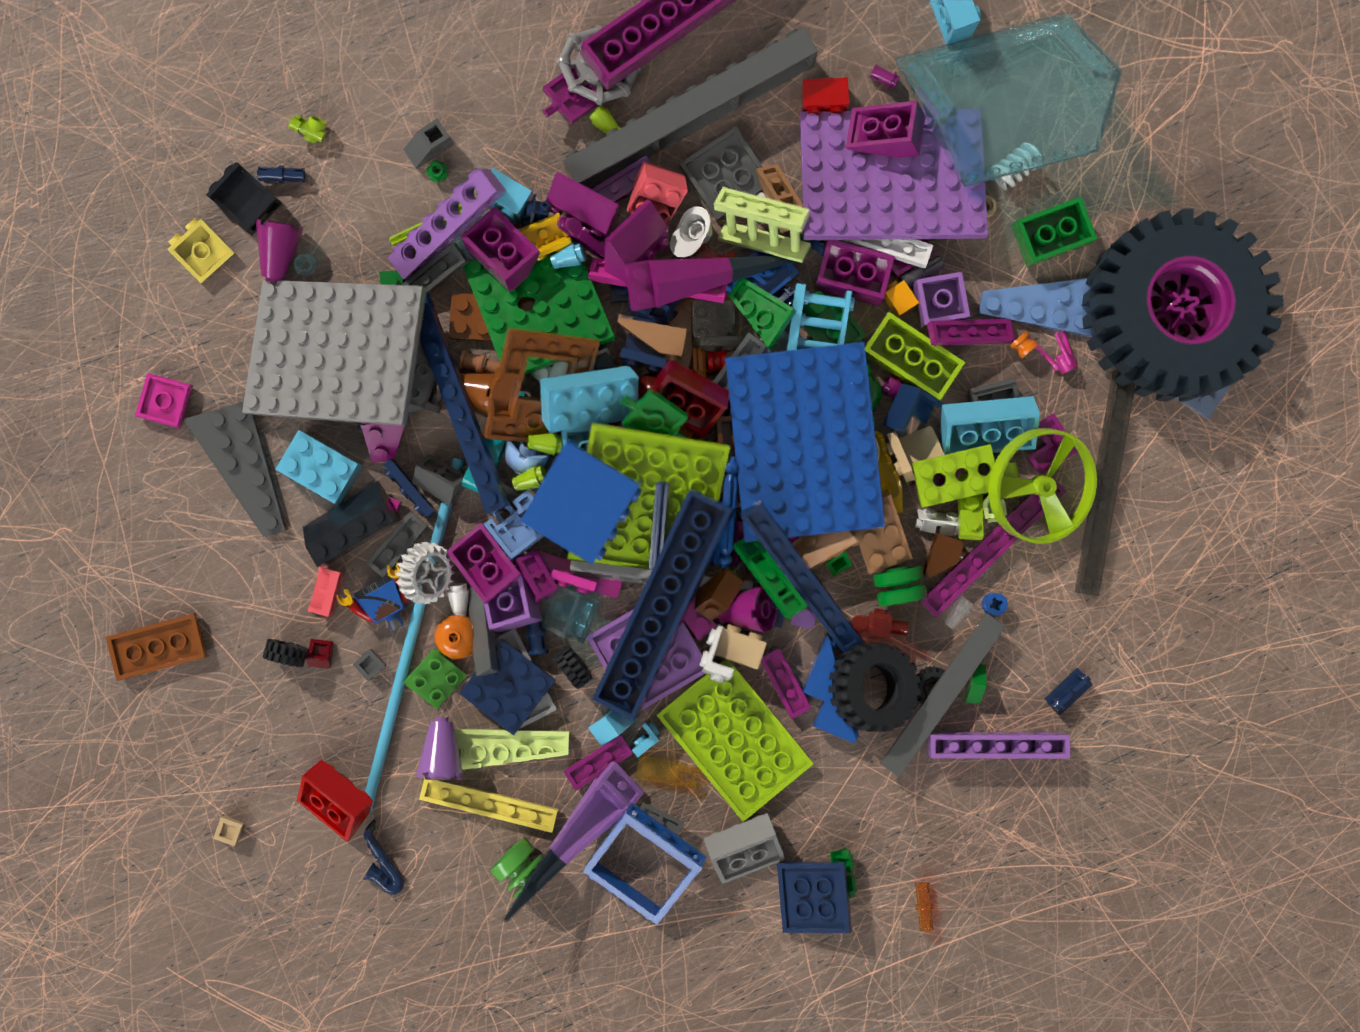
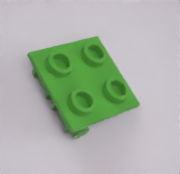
(435, 678)

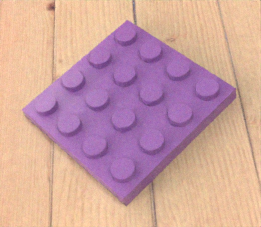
(677, 670)

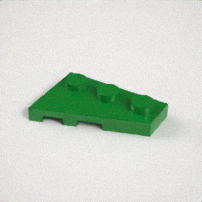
(763, 311)

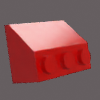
(334, 799)

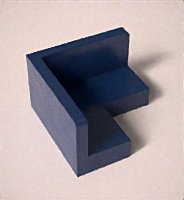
(910, 403)

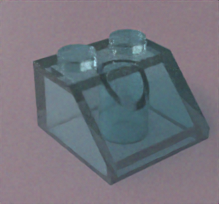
(569, 614)

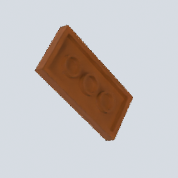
(467, 320)
(156, 646)

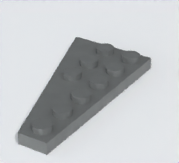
(239, 455)

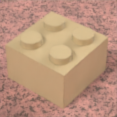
(740, 646)

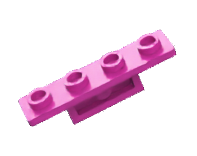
(560, 571)

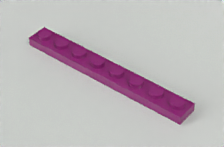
(984, 554)

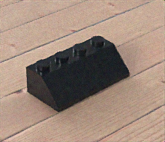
(349, 525)

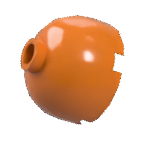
(464, 631)

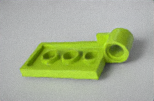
(947, 465)

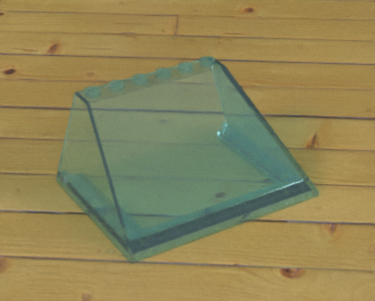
(1015, 97)

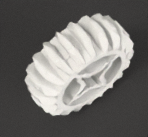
(419, 569)

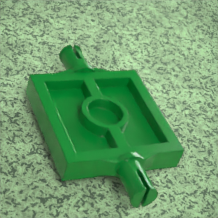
(654, 415)

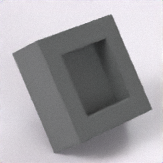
(369, 664)

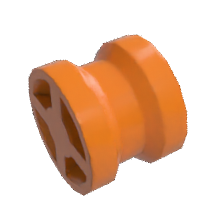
(1023, 344)

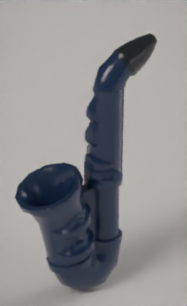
(386, 875)

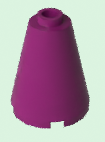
(276, 248)
(751, 610)

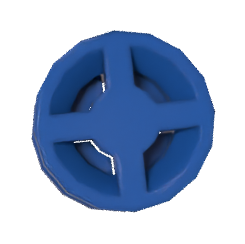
(990, 605)

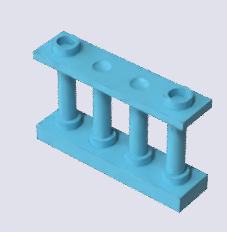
(800, 319)

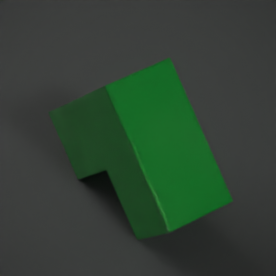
(976, 685)

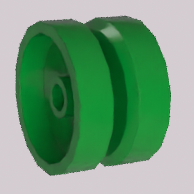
(900, 586)

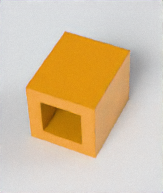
(900, 298)

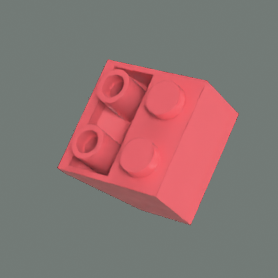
(661, 187)

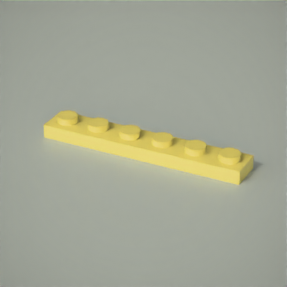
(489, 804)

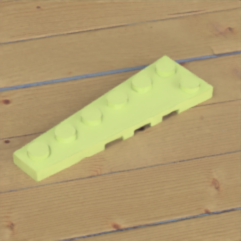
(498, 746)

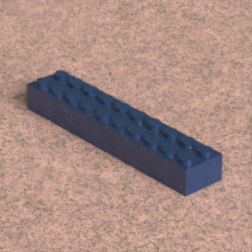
(663, 603)

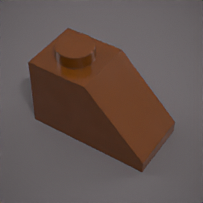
(943, 554)
(718, 593)

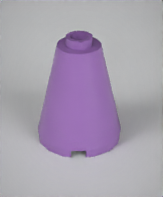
(440, 752)

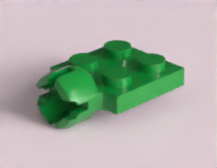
(853, 331)

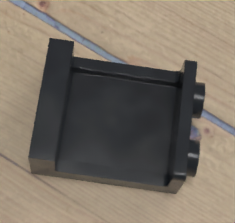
(243, 197)

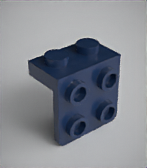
(637, 353)

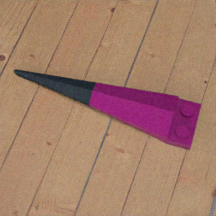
(665, 281)

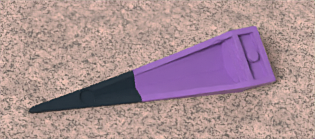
(594, 814)

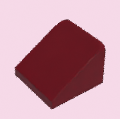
(320, 653)

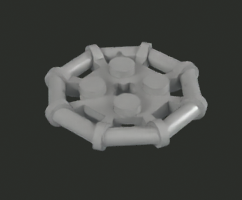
(586, 74)

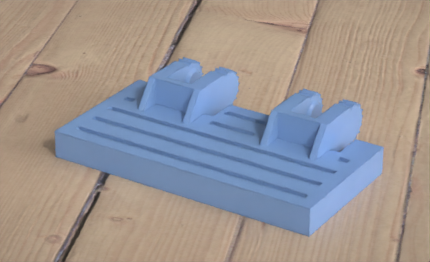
(511, 533)

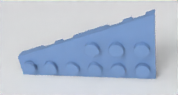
(1041, 305)

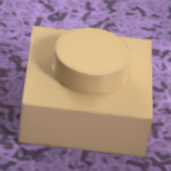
(229, 830)

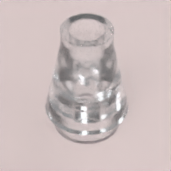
(959, 612)

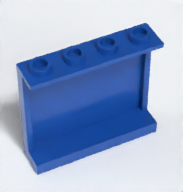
(581, 503)

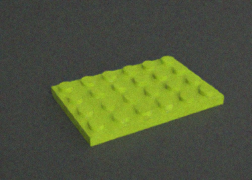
(735, 741)

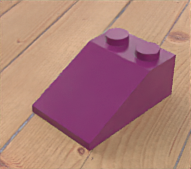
(887, 129)
(483, 563)

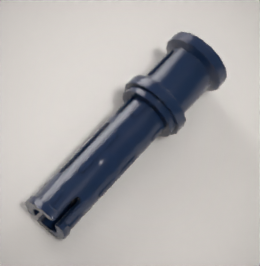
(536, 639)

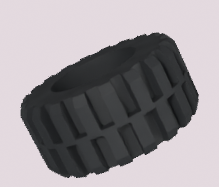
(901, 687)

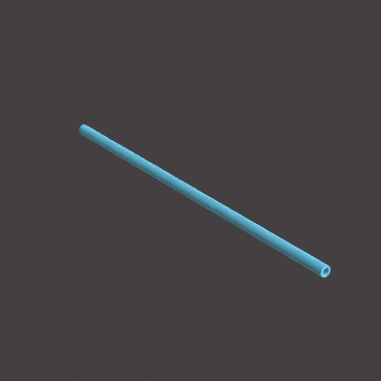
(405, 660)

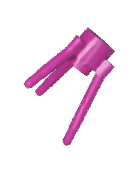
(1065, 360)

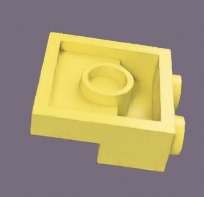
(200, 249)

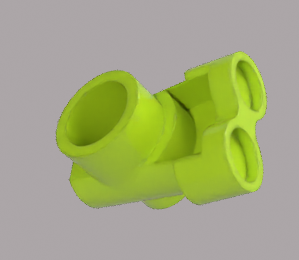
(312, 129)

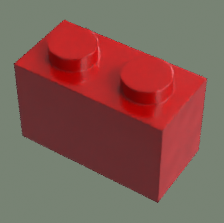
(825, 95)

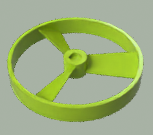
(1056, 517)

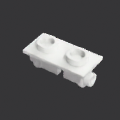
(930, 519)

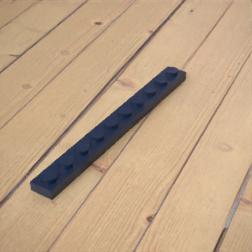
(461, 411)

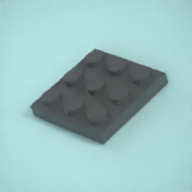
(720, 164)

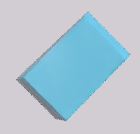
(610, 726)

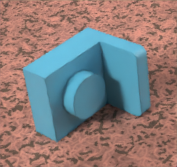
(644, 743)

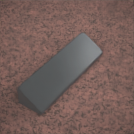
(483, 639)

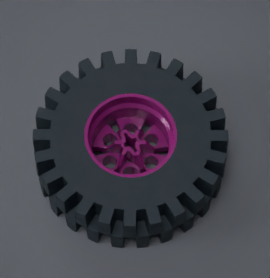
(1215, 268)

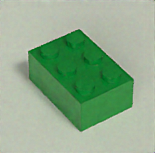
(1054, 232)

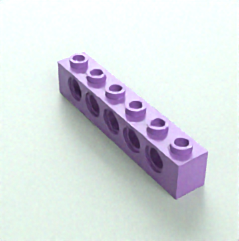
(488, 190)
(998, 745)

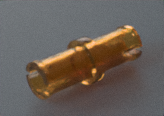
(924, 906)

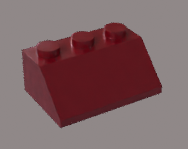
(693, 394)

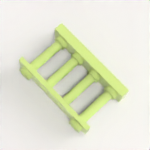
(766, 211)

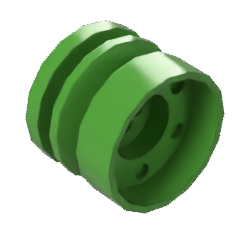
(516, 865)

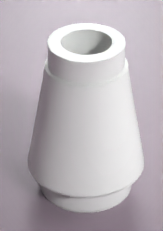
(458, 598)

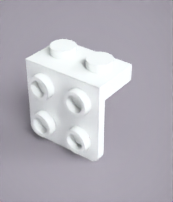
(717, 672)

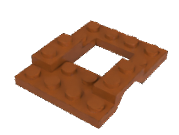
(517, 416)

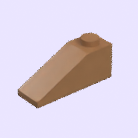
(777, 187)
(662, 339)

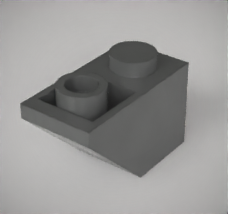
(428, 143)

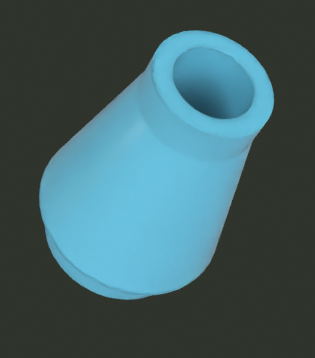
(570, 256)

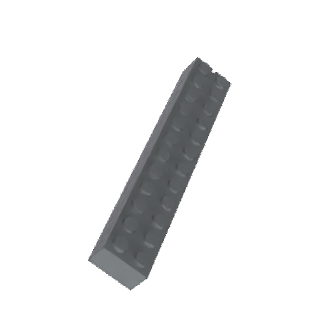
(692, 109)

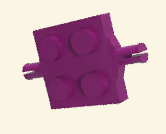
(569, 104)

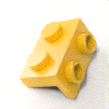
(546, 236)

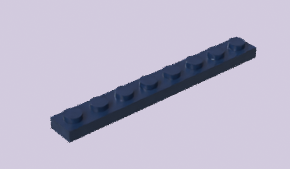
(801, 576)

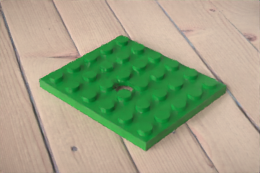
(562, 305)

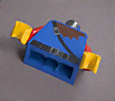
(378, 601)

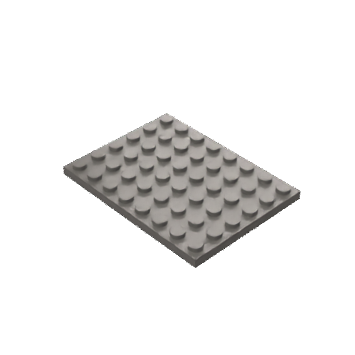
(335, 351)

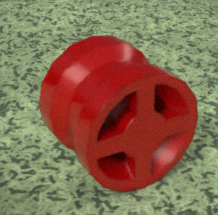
(716, 361)

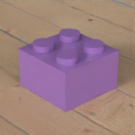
(941, 298)
(513, 607)

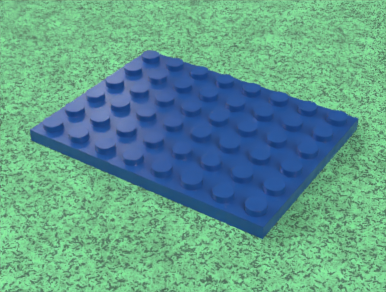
(806, 439)

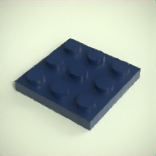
(511, 692)
(814, 897)

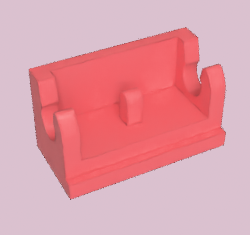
(326, 591)

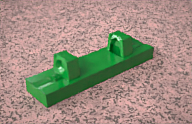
(770, 577)

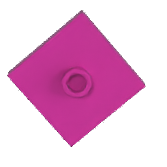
(164, 400)

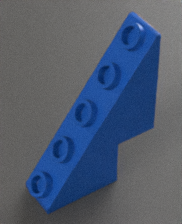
(817, 686)

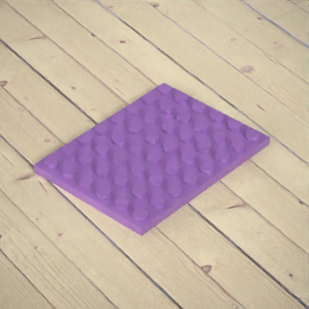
(880, 195)

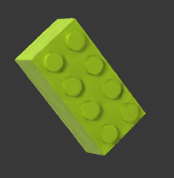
(911, 357)

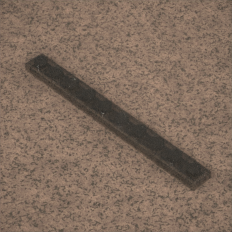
(1108, 473)

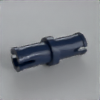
(281, 174)

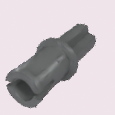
(919, 273)

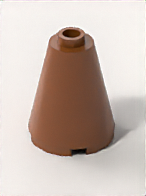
(478, 389)

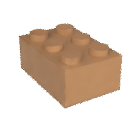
(884, 545)

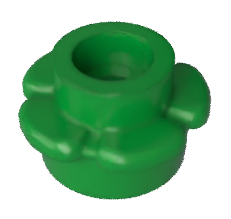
(437, 177)

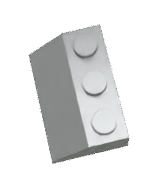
(744, 848)

